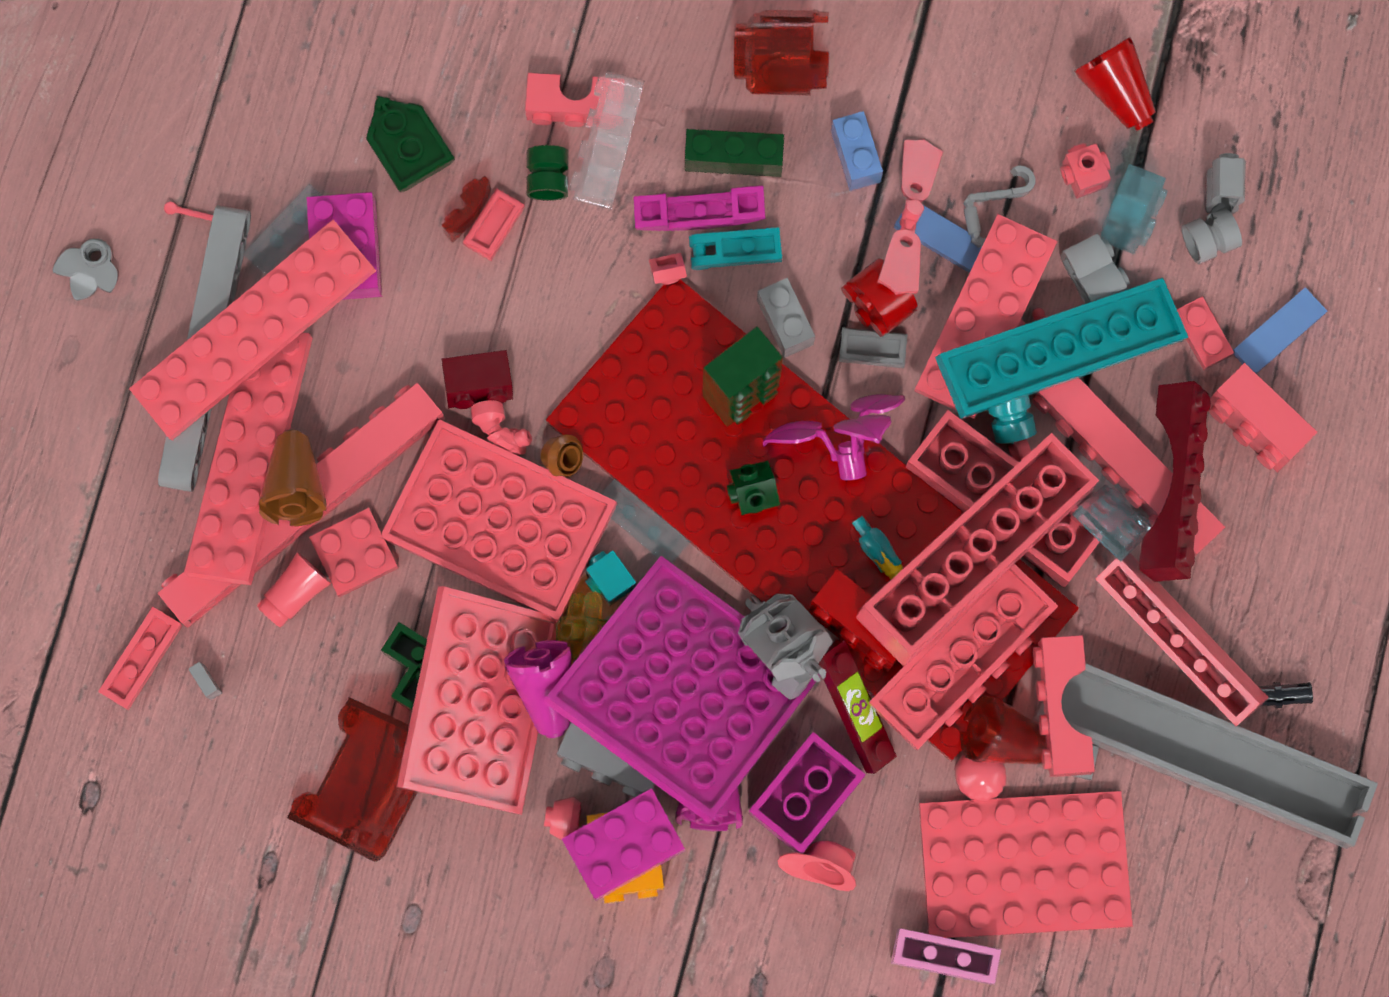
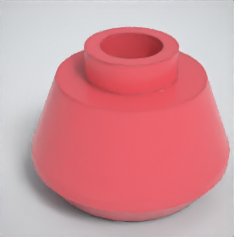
(563, 817)

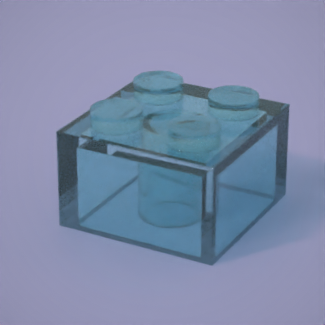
(1134, 203)

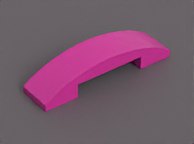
(699, 211)

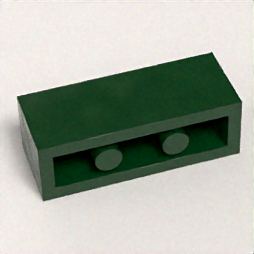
(734, 152)

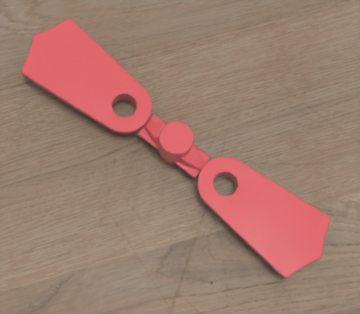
(902, 263)

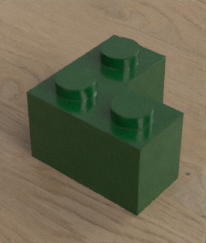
(408, 650)

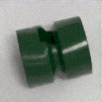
(547, 175)

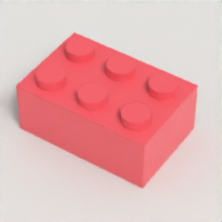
(1260, 418)

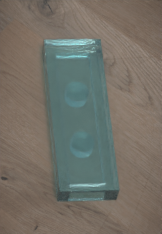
(282, 235)
(645, 524)

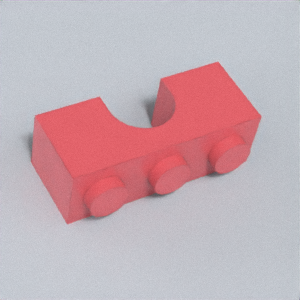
(548, 104)

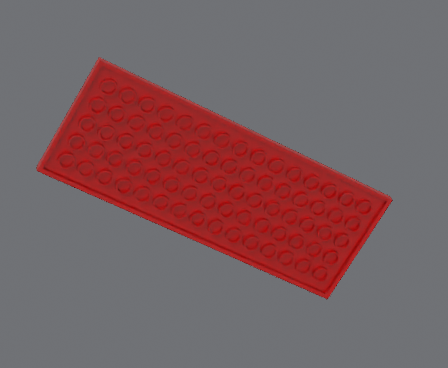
(658, 436)

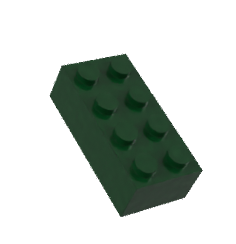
(742, 377)

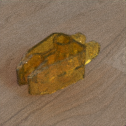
(581, 623)

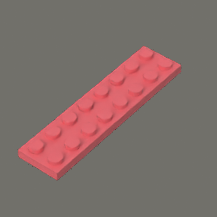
(252, 330)
(229, 518)

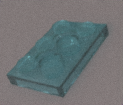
(1113, 521)

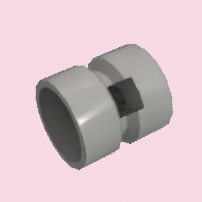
(1209, 236)

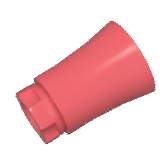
(292, 590)

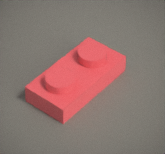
(1204, 333)

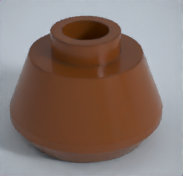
(562, 455)

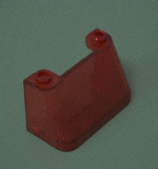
(360, 792)

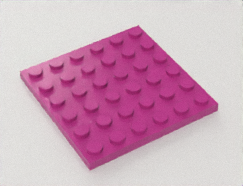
(676, 691)

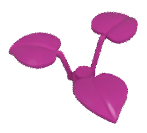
(850, 453)

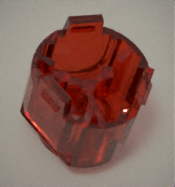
(778, 53)

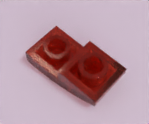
(473, 199)

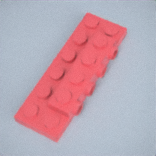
(963, 658)

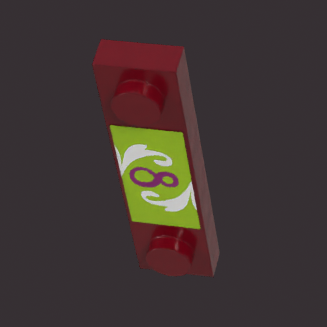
(852, 705)

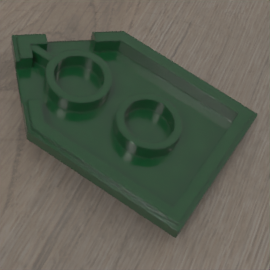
(406, 143)

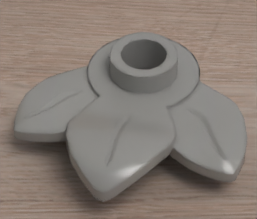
(85, 273)

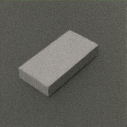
(869, 348)

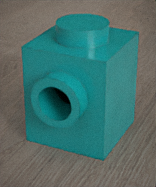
(609, 577)

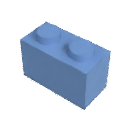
(856, 151)

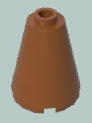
(292, 483)

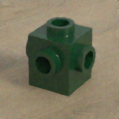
(753, 488)

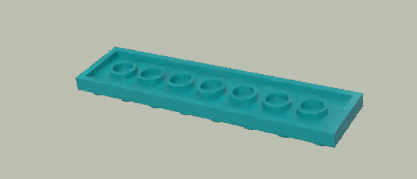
(1061, 348)

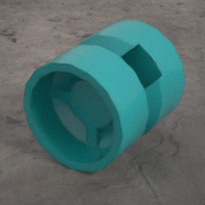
(1013, 421)

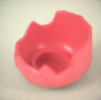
(980, 779)

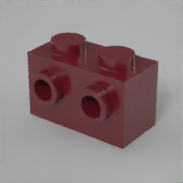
(477, 379)

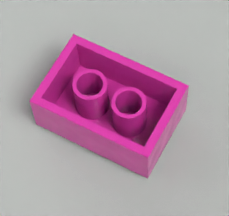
(358, 219)
(806, 793)
(623, 844)

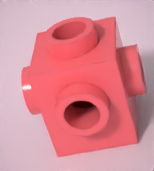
(1085, 169)

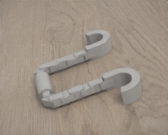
(971, 212)

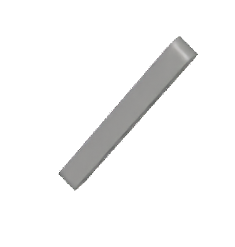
(214, 293)

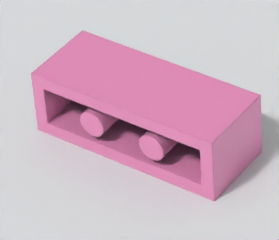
(945, 956)

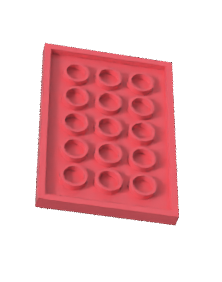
(498, 520)
(467, 720)
(1025, 865)

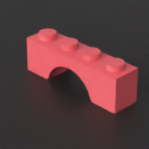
(1067, 749)

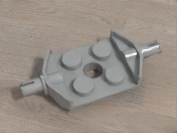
(795, 648)

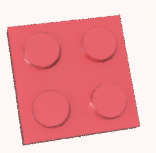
(353, 552)

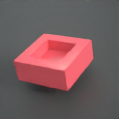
(667, 269)

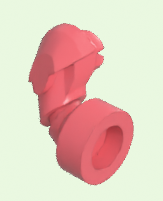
(489, 416)

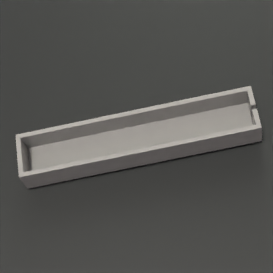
(1217, 756)

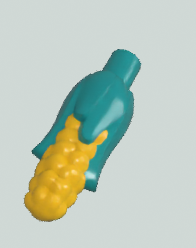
(878, 548)

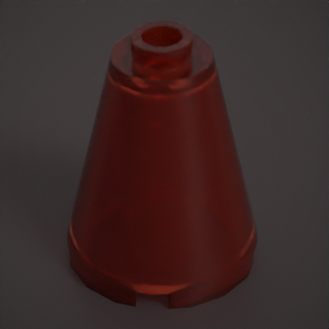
(1001, 733)

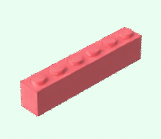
(1182, 639)

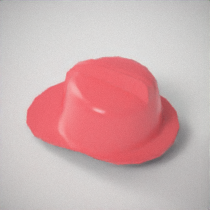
(822, 863)

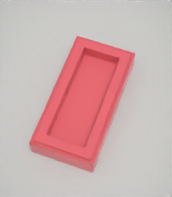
(493, 224)

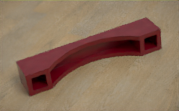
(1169, 543)

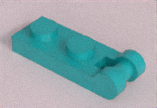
(736, 248)

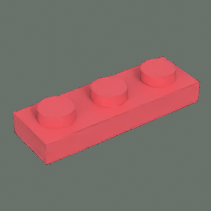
(140, 658)

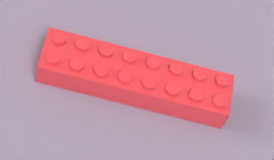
(977, 549)

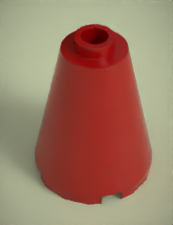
(1120, 84)

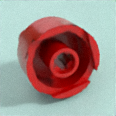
(876, 302)

